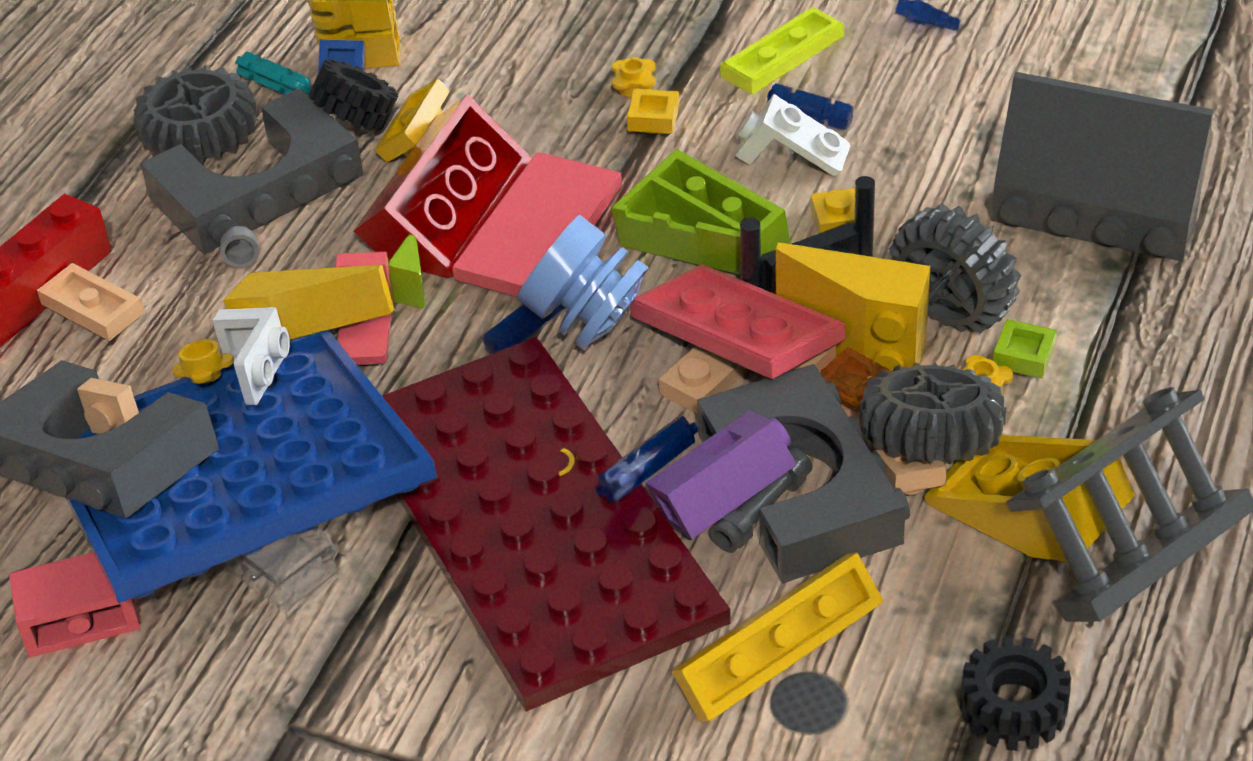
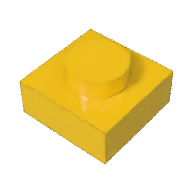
(653, 111)
(833, 208)

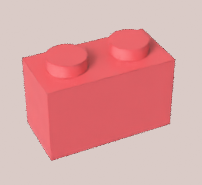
(68, 605)

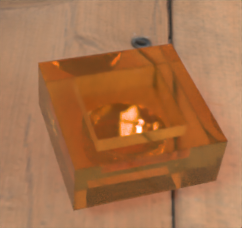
(850, 376)

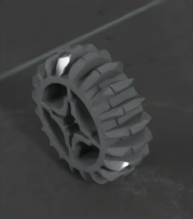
(197, 109)
(969, 268)
(932, 413)

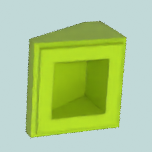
(407, 274)

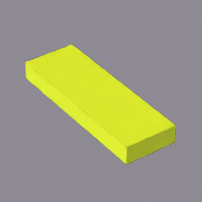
(781, 50)

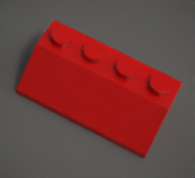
(445, 188)
(44, 247)

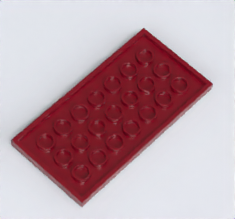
(538, 558)

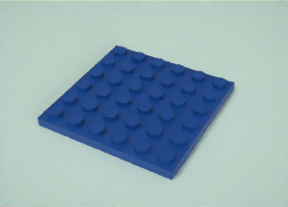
(296, 459)

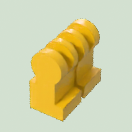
(360, 20)

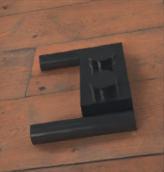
(847, 238)

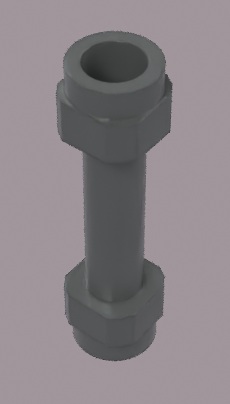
(737, 527)

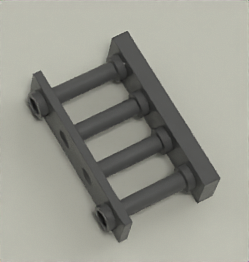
(1175, 534)

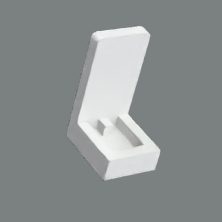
(793, 130)
(256, 345)

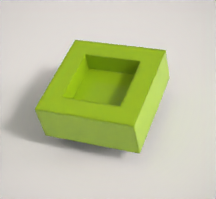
(1025, 348)

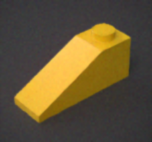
(316, 298)

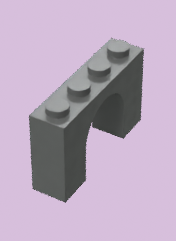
(205, 204)
(108, 470)
(845, 516)

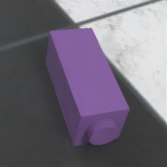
(722, 473)

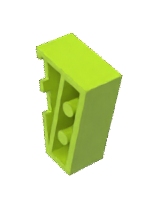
(695, 215)

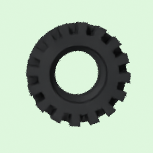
(353, 95)
(1015, 719)

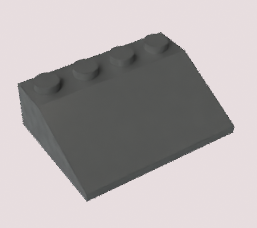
(1101, 165)

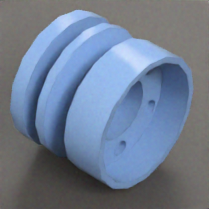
(582, 283)

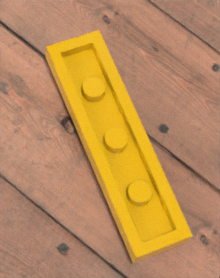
(777, 637)

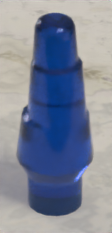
(924, 13)

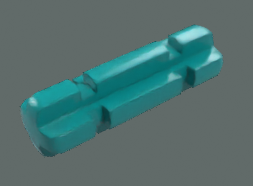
(271, 74)

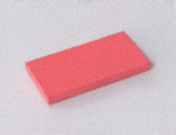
(532, 218)
(738, 321)

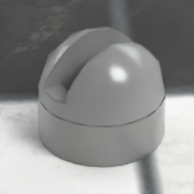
(243, 249)

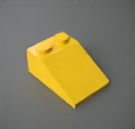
(874, 297)
(980, 487)

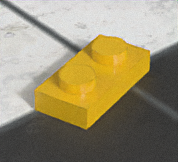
(412, 120)

